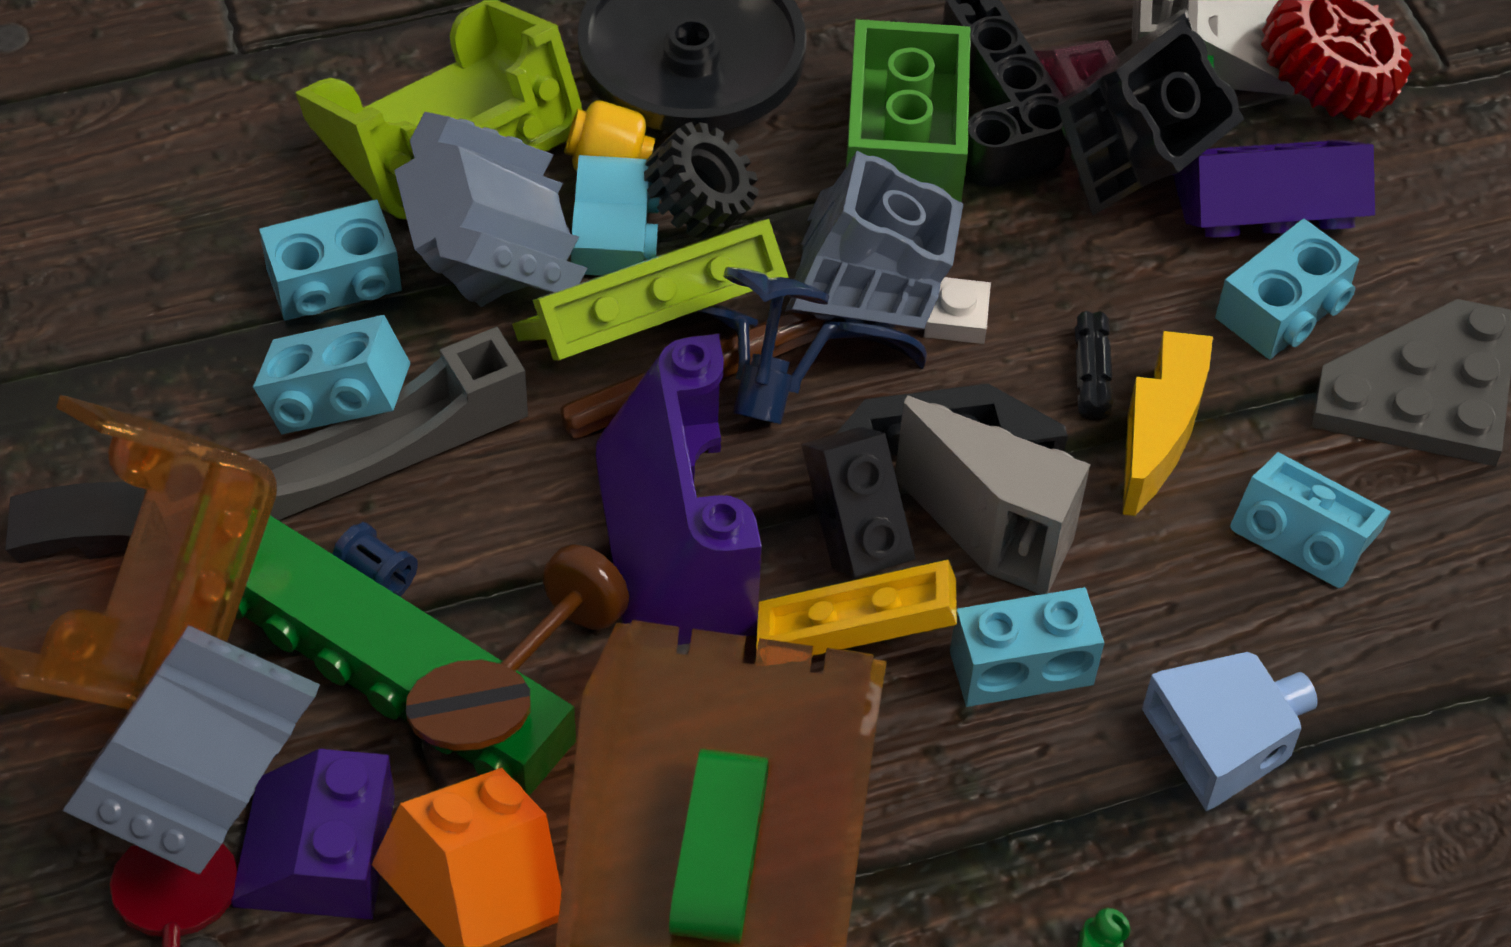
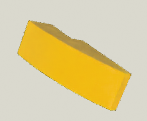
(1163, 415)

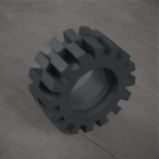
(701, 180)

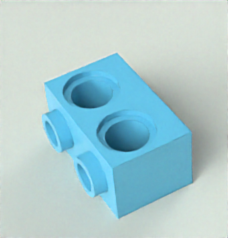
(330, 259)
(1287, 289)
(332, 374)
(1026, 646)

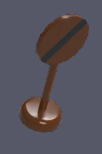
(487, 701)

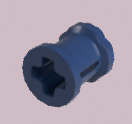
(376, 558)

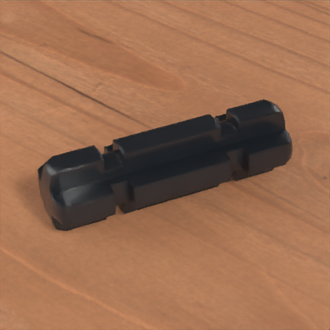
(1093, 365)

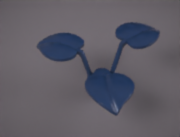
(765, 382)

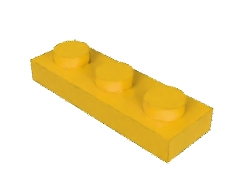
(863, 609)

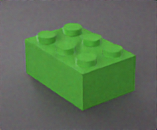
(912, 99)

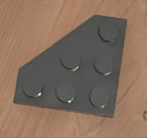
(1426, 384)

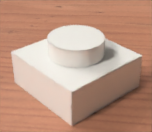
(960, 311)

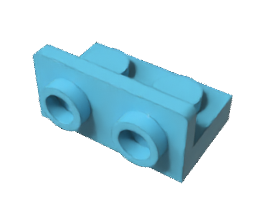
(1308, 519)

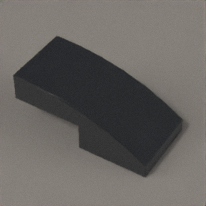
(82, 515)

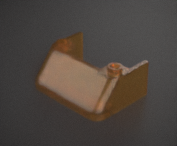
(179, 569)

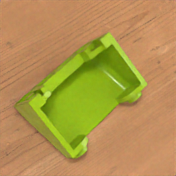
(504, 78)

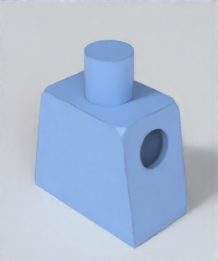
(1227, 721)

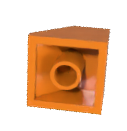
(474, 862)

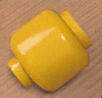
(608, 132)

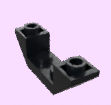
(977, 402)

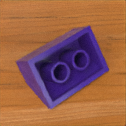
(1278, 186)

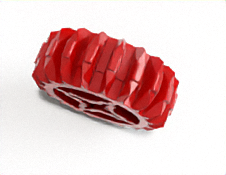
(1337, 54)

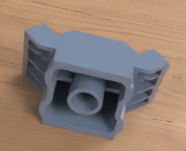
(485, 210)
(878, 247)
(192, 749)

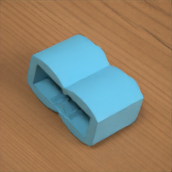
(612, 214)

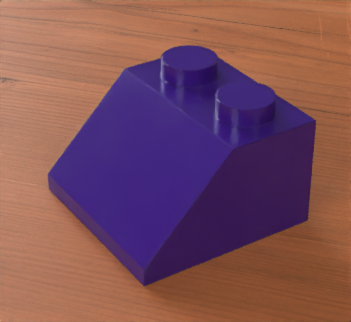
(317, 835)

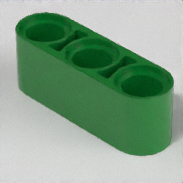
(719, 846)

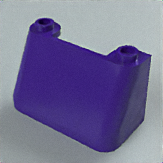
(679, 554)

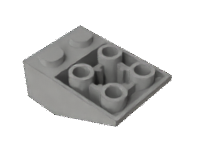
(1230, 33)
(992, 492)

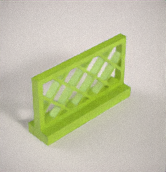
(651, 291)

